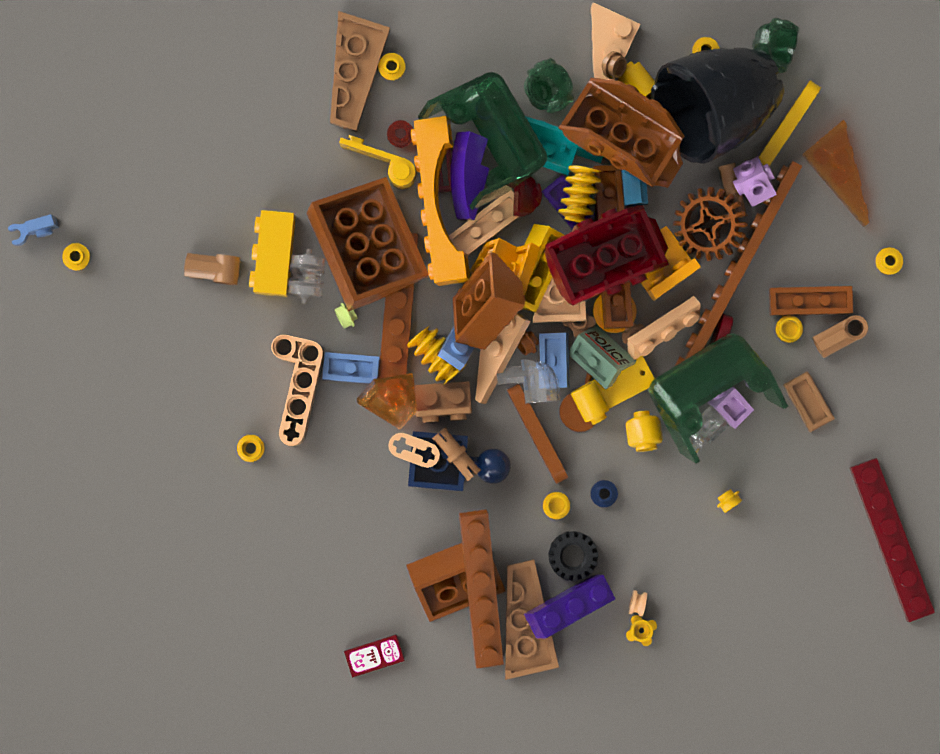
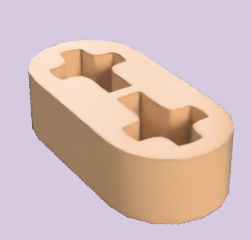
(411, 456)

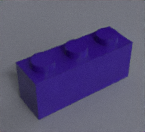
(569, 606)

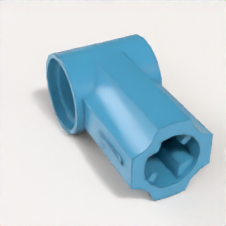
(633, 190)

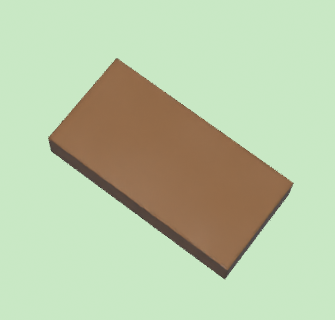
(808, 401)

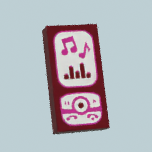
(374, 655)

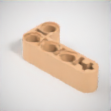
(295, 391)

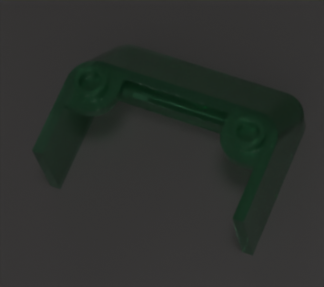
(502, 121)
(704, 377)

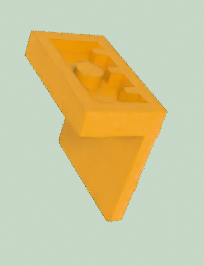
(679, 268)

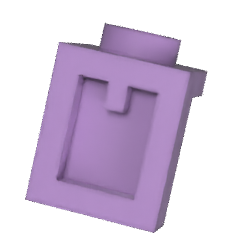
(732, 407)

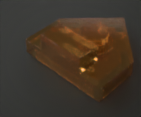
(391, 399)

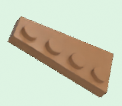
(523, 650)

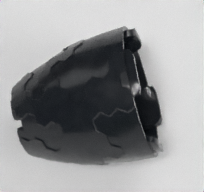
(718, 98)

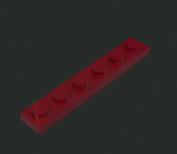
(892, 540)

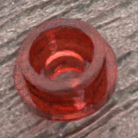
(399, 142)

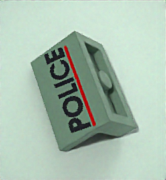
(600, 356)

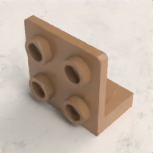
(443, 400)

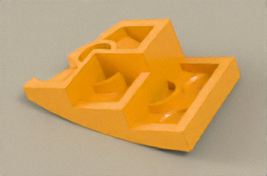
(518, 259)

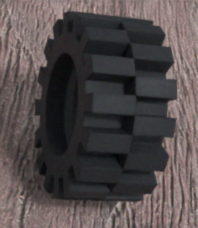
(590, 555)

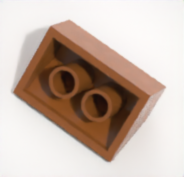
(487, 303)
(442, 582)

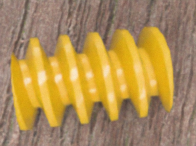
(579, 193)
(430, 347)

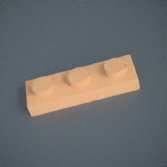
(486, 224)
(664, 328)

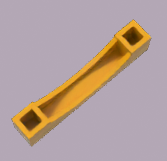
(433, 139)

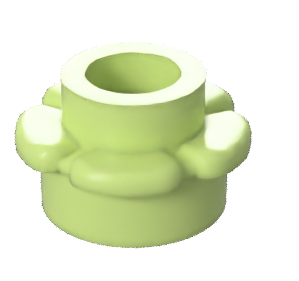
(345, 317)

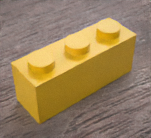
(272, 253)
(541, 274)

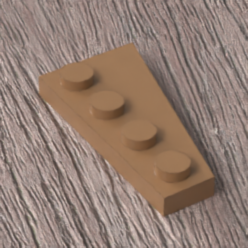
(355, 66)

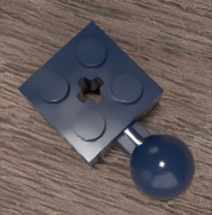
(493, 464)

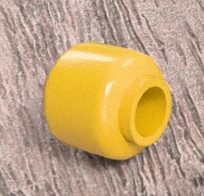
(644, 431)

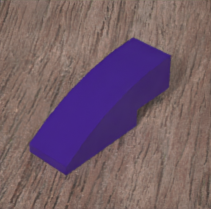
(467, 173)

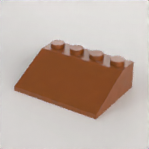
(366, 243)

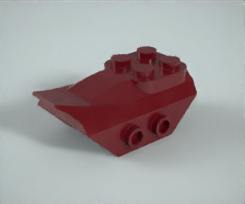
(606, 254)

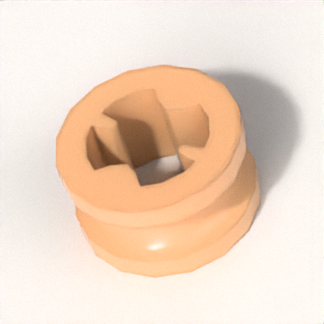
(638, 603)

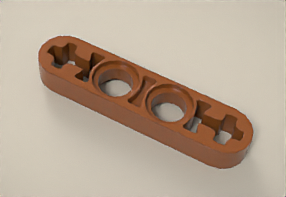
(537, 434)

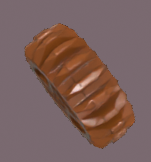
(706, 211)

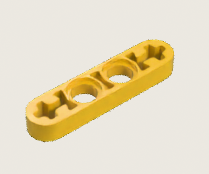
(789, 123)

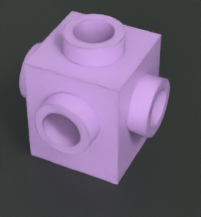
(754, 181)

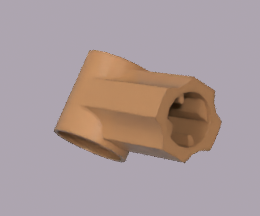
(219, 268)
(838, 336)

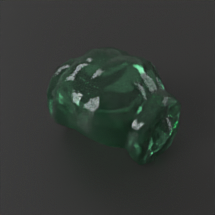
(777, 40)
(549, 86)

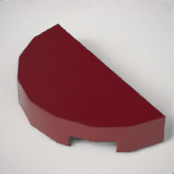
(526, 197)

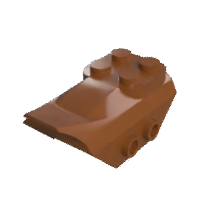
(627, 130)

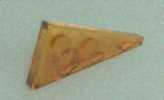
(836, 166)

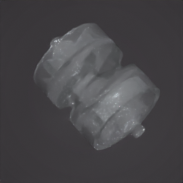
(306, 276)

